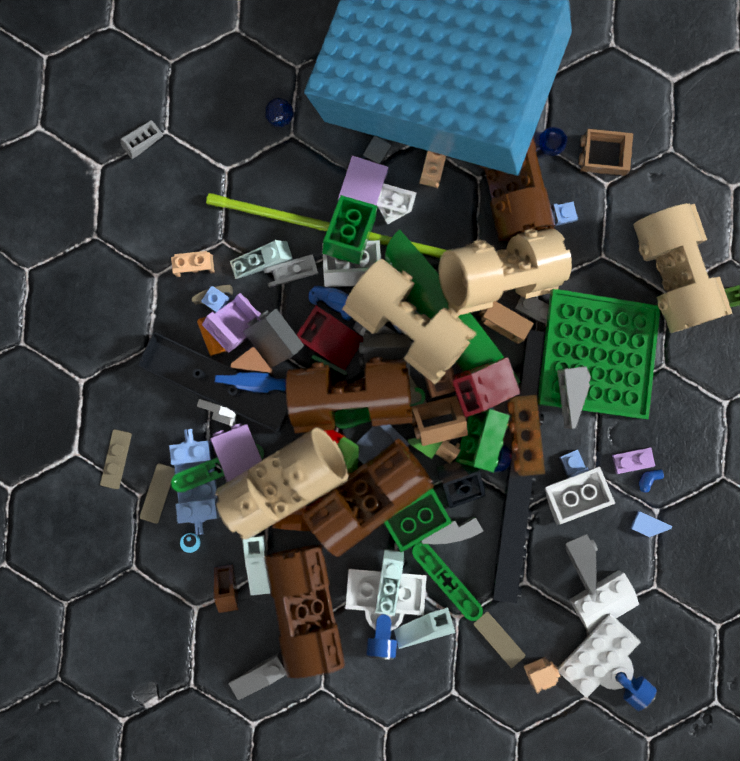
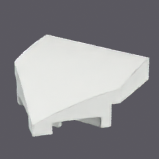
(395, 202)
(220, 413)

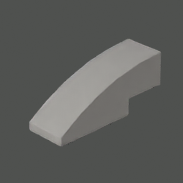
(455, 532)

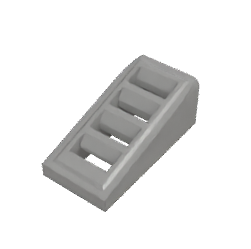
(139, 148)

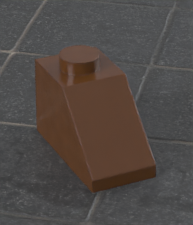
(225, 589)

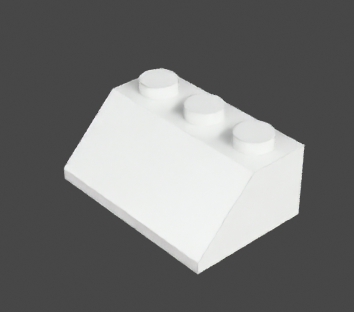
(344, 273)
(578, 496)
(613, 597)

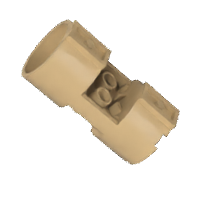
(673, 241)
(478, 275)
(381, 298)
(281, 483)

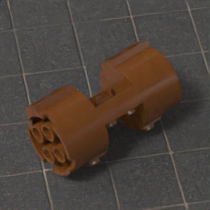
(519, 200)
(315, 398)
(367, 498)
(304, 611)

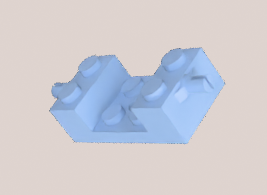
(200, 502)

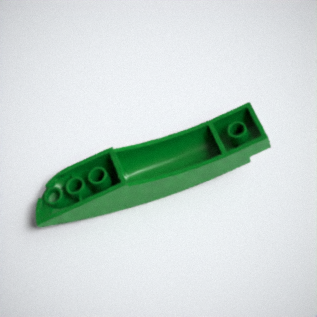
(430, 300)

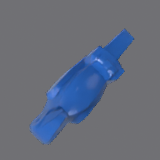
(332, 297)
(253, 382)

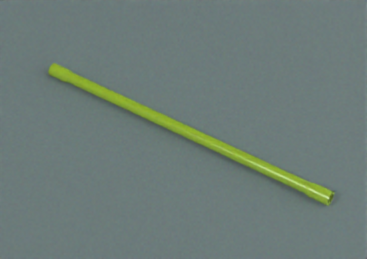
(223, 202)

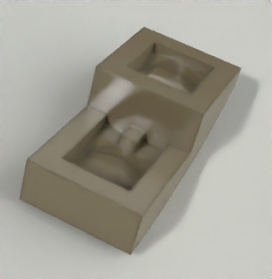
(226, 289)

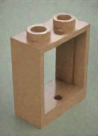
(625, 141)
(505, 322)
(441, 431)

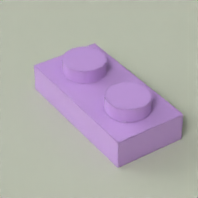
(633, 460)

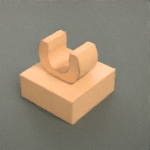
(448, 451)

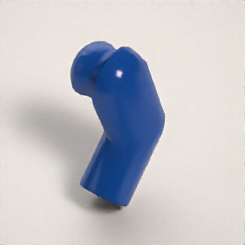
(648, 478)

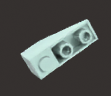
(260, 258)
(254, 552)
(389, 582)
(425, 628)

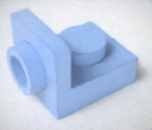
(564, 213)
(215, 299)
(573, 464)

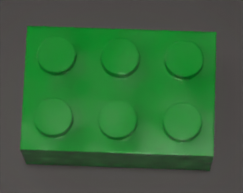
(349, 229)
(483, 440)
(418, 521)

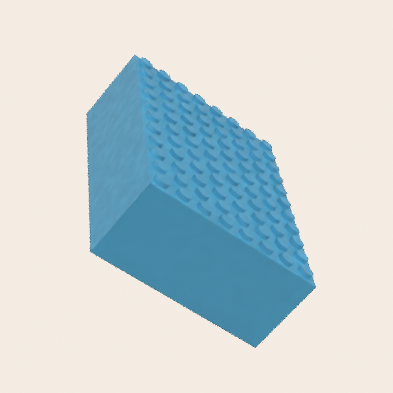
(443, 73)

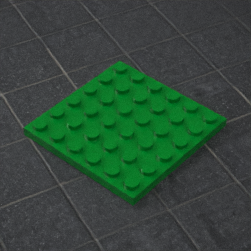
(610, 339)

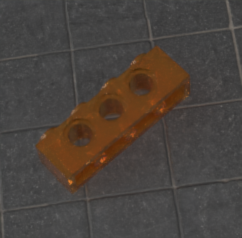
(534, 444)

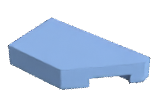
(648, 525)

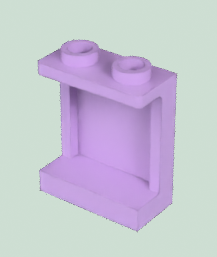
(364, 180)
(230, 322)
(235, 450)

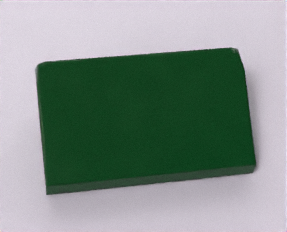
(337, 373)

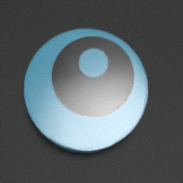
(190, 542)

